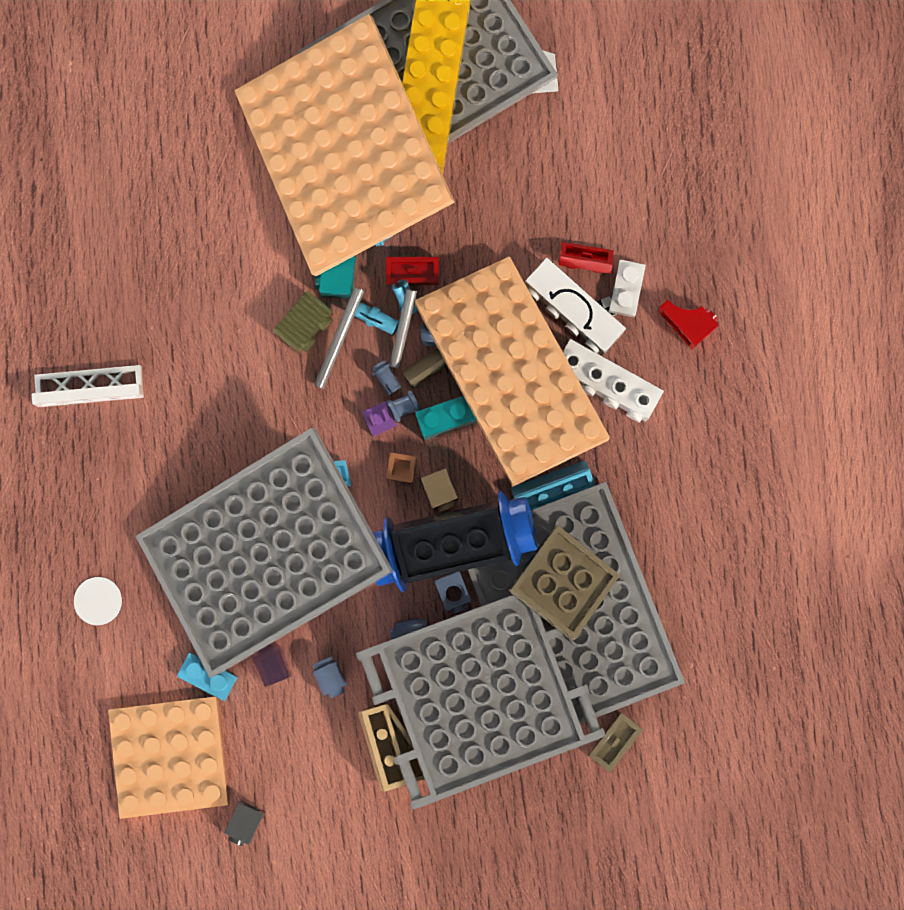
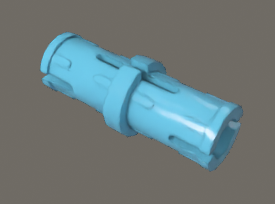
(375, 318)

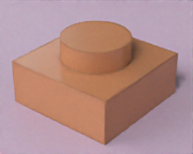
(401, 468)

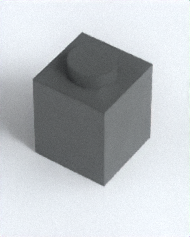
(244, 823)

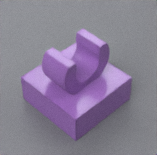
(379, 419)

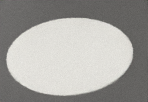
(97, 601)

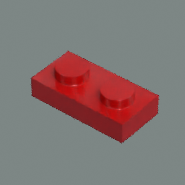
(586, 257)
(413, 269)

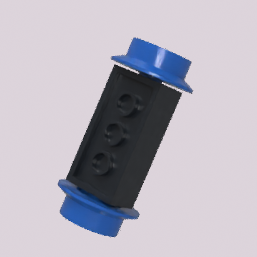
(457, 540)

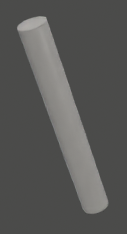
(403, 326)

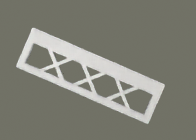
(87, 394)

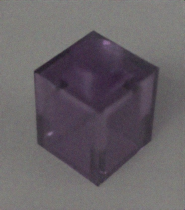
(272, 665)

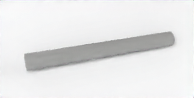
(339, 337)

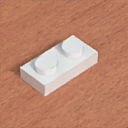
(627, 288)

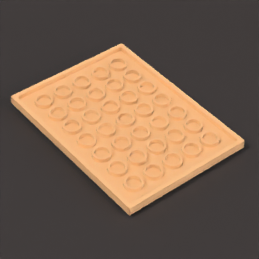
(343, 146)

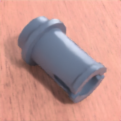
(386, 377)

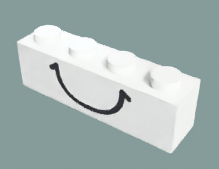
(574, 307)

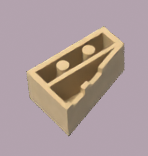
(386, 740)

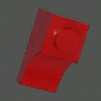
(690, 325)

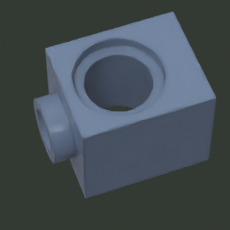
(453, 580)

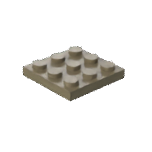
(564, 582)

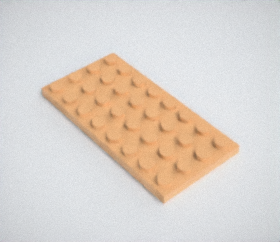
(511, 371)

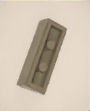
(424, 368)

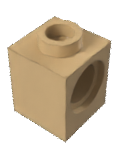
(439, 490)

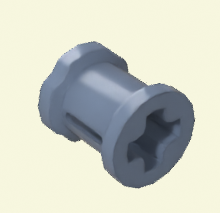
(403, 406)

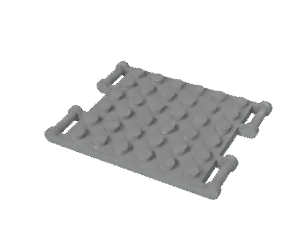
(479, 698)

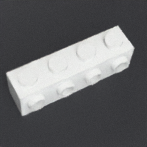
(612, 382)

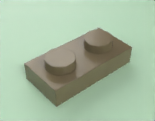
(616, 742)

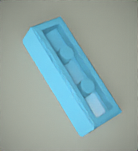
(555, 485)

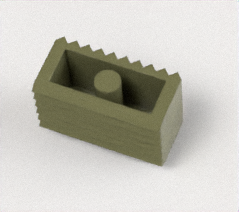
(304, 322)

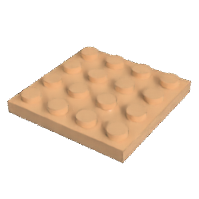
(168, 757)

